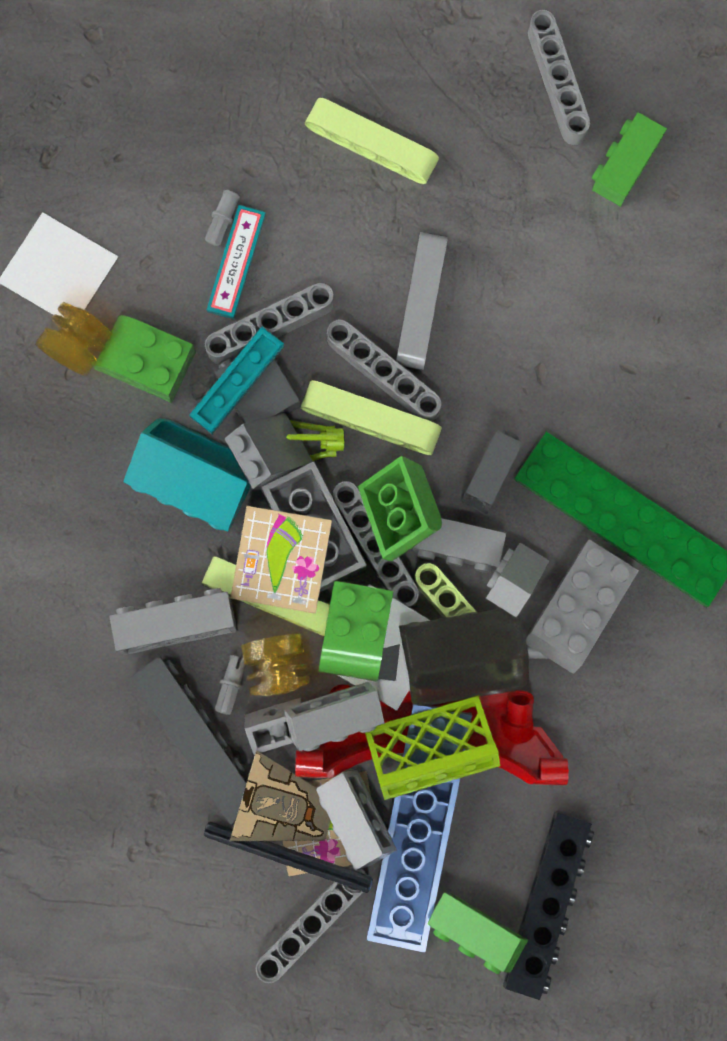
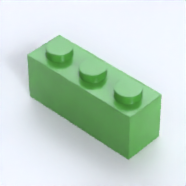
(627, 158)
(476, 933)

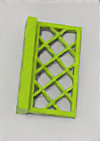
(444, 767)

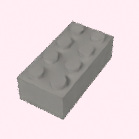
(307, 495)
(581, 606)
(173, 623)

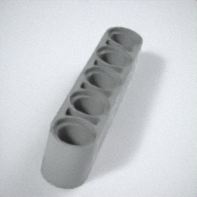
(558, 64)
(421, 300)
(276, 311)
(378, 358)
(364, 535)
(302, 935)

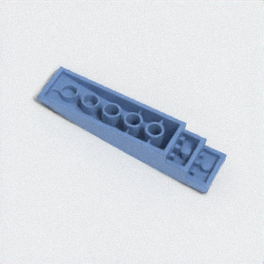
(420, 834)

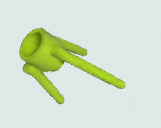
(330, 438)

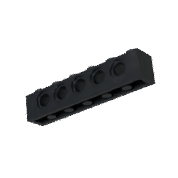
(561, 828)

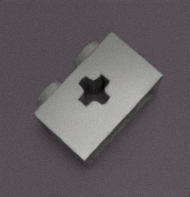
(268, 727)

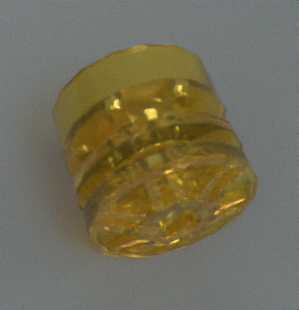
(76, 335)
(275, 664)

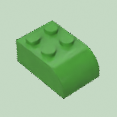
(146, 358)
(400, 507)
(355, 631)

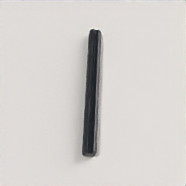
(292, 858)

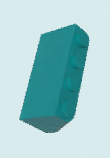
(188, 473)

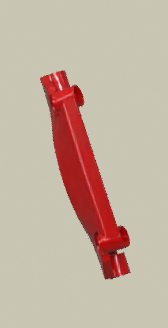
(521, 747)

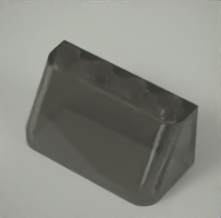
(464, 656)

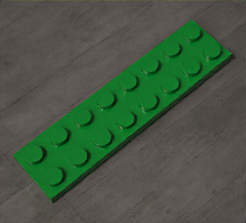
(625, 519)

